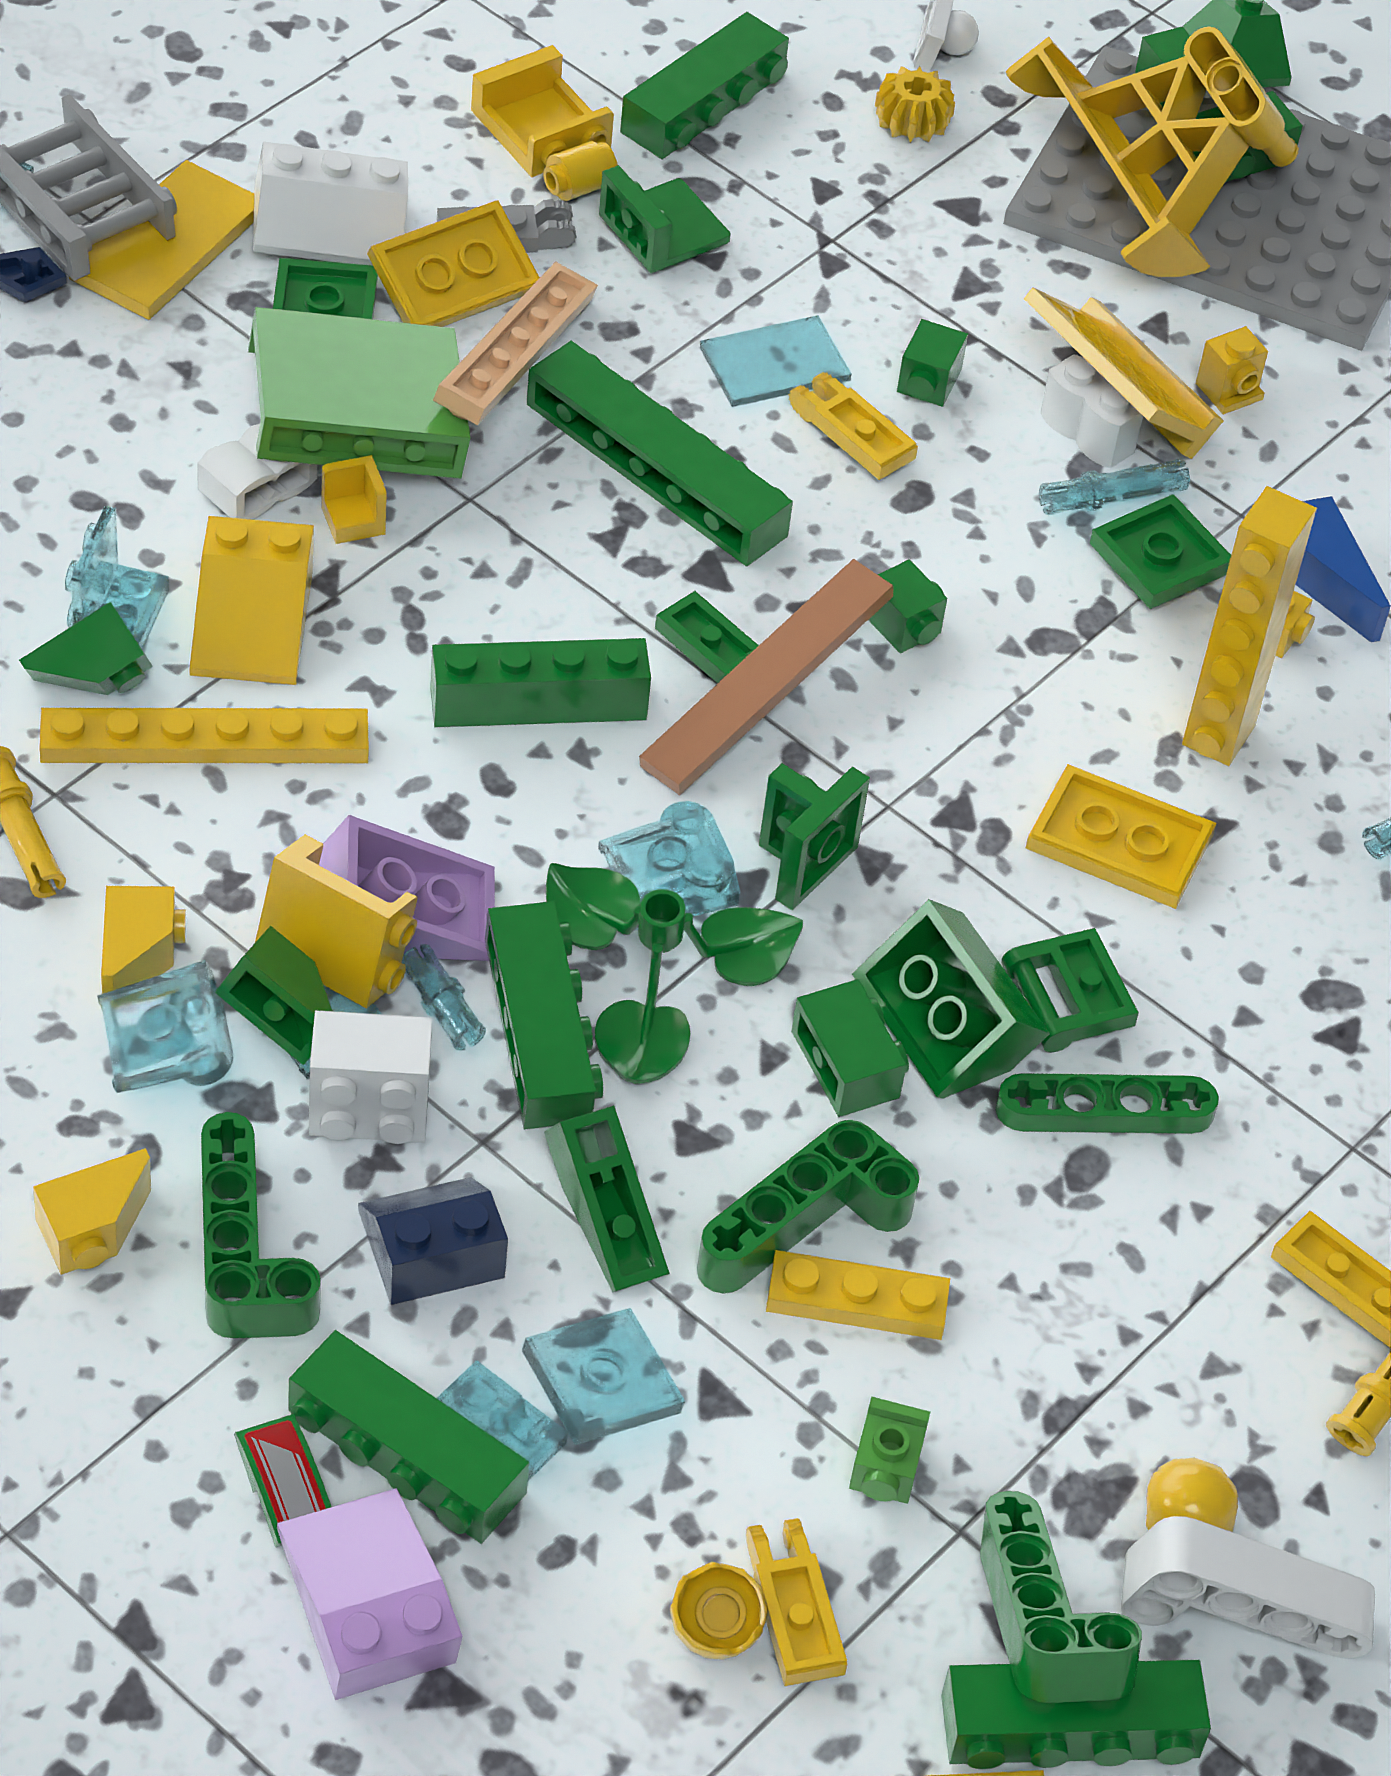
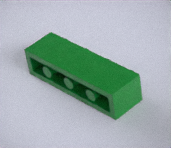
(704, 85)
(540, 682)
(541, 1013)
(407, 1437)
(997, 1724)

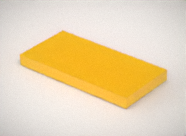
(144, 268)

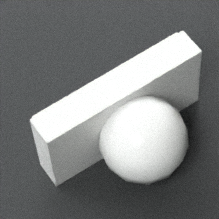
(946, 30)

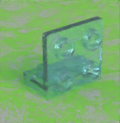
(100, 579)

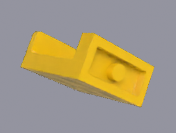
(535, 109)
(337, 924)

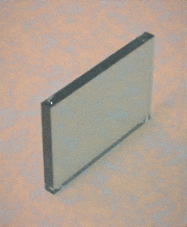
(773, 360)

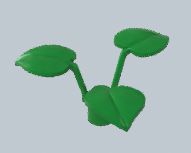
(649, 1040)

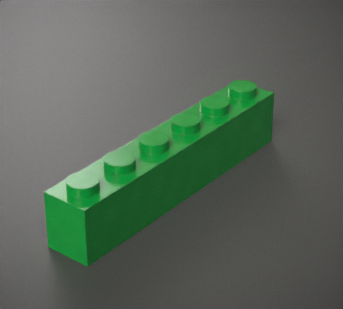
(659, 453)

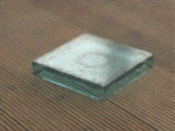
(602, 1376)

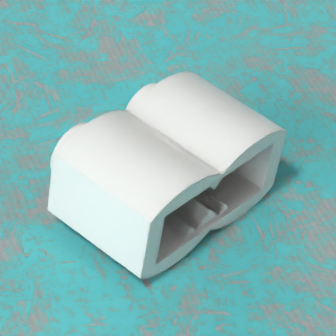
(1090, 411)
(249, 485)

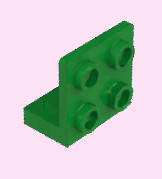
(661, 222)

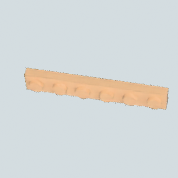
(514, 343)

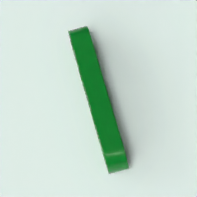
(1108, 1112)

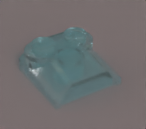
(679, 855)
(167, 1030)

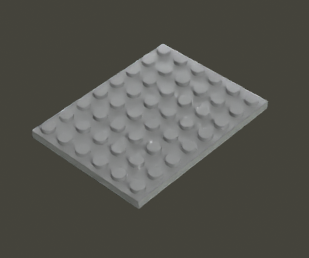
(1280, 242)

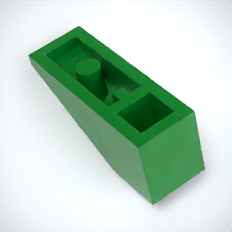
(607, 1197)

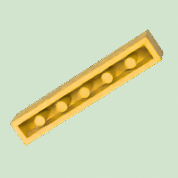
(1248, 624)

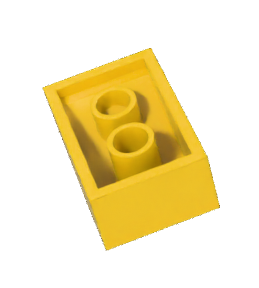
(252, 600)

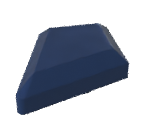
(29, 274)

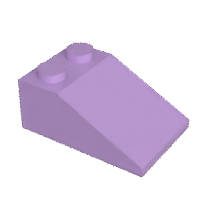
(449, 886)
(370, 1593)

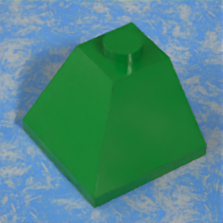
(1253, 32)

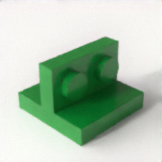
(810, 828)

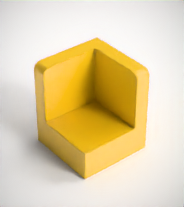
(353, 499)

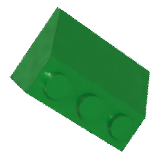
(950, 1001)

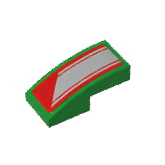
(281, 1471)

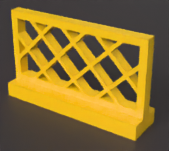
(1131, 370)

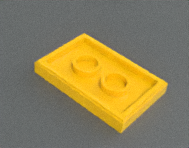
(454, 267)
(1121, 836)

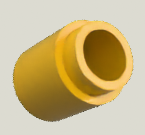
(578, 169)

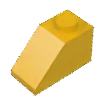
(139, 934)
(92, 1210)

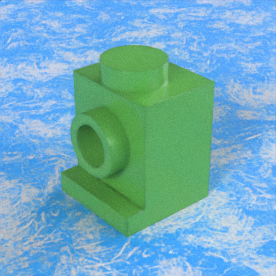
(889, 1450)

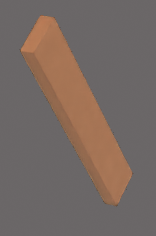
(766, 676)

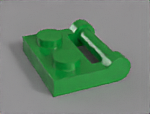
(1085, 980)

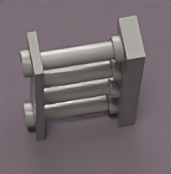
(48, 217)

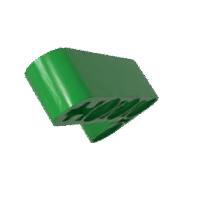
(234, 1223)
(740, 1246)
(1048, 1647)

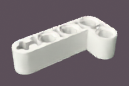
(1246, 1582)

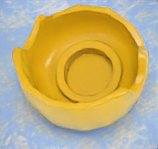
(1194, 1491)
(718, 1611)

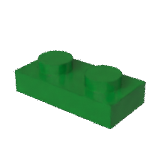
(704, 635)

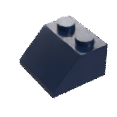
(436, 1239)

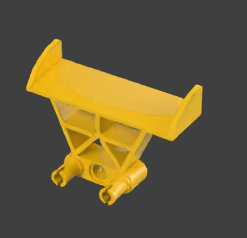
(1182, 83)

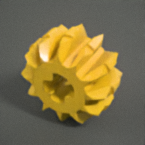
(915, 104)

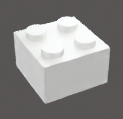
(369, 1076)

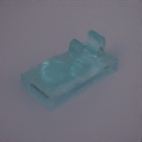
(505, 1415)

